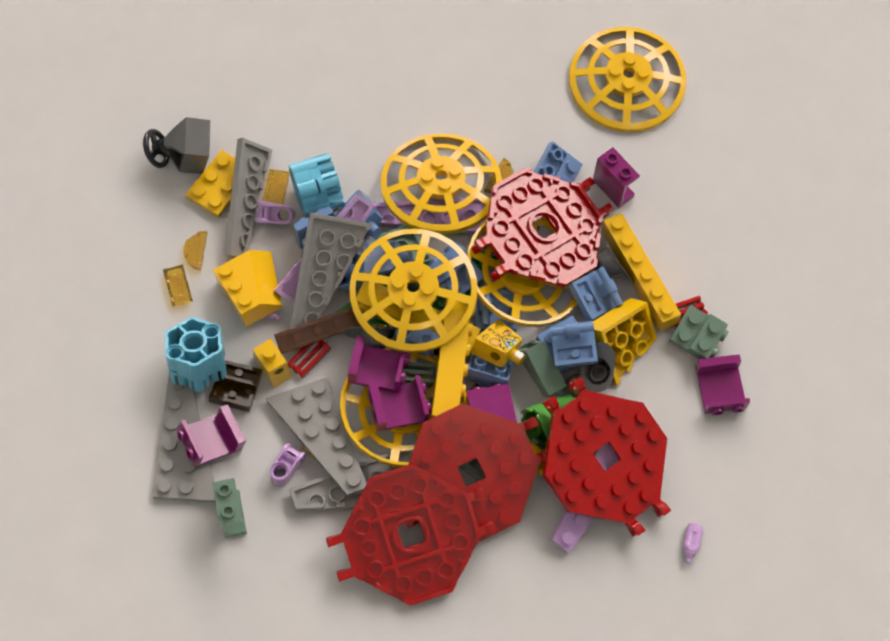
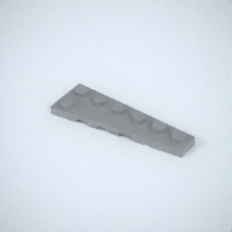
(249, 169)

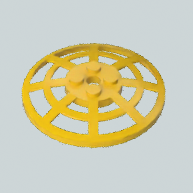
(627, 86)
(439, 189)
(518, 285)
(416, 301)
(369, 430)

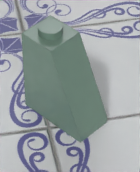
(542, 368)

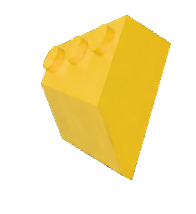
(250, 285)
(628, 332)

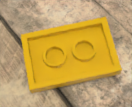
(214, 186)

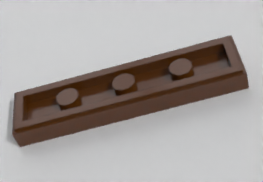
(315, 330)

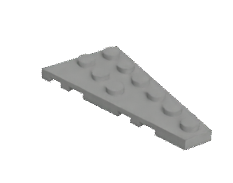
(325, 259)
(318, 425)
(175, 474)
(325, 493)

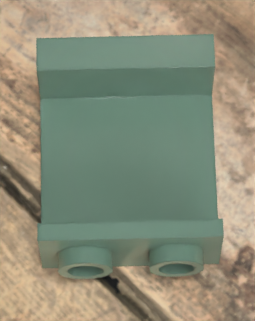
(229, 508)

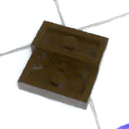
(238, 386)

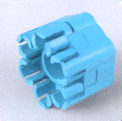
(316, 184)
(195, 353)

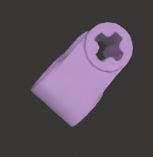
(270, 213)
(288, 461)

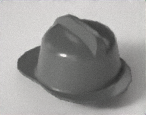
(611, 265)
(359, 331)
(599, 376)

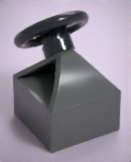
(185, 145)

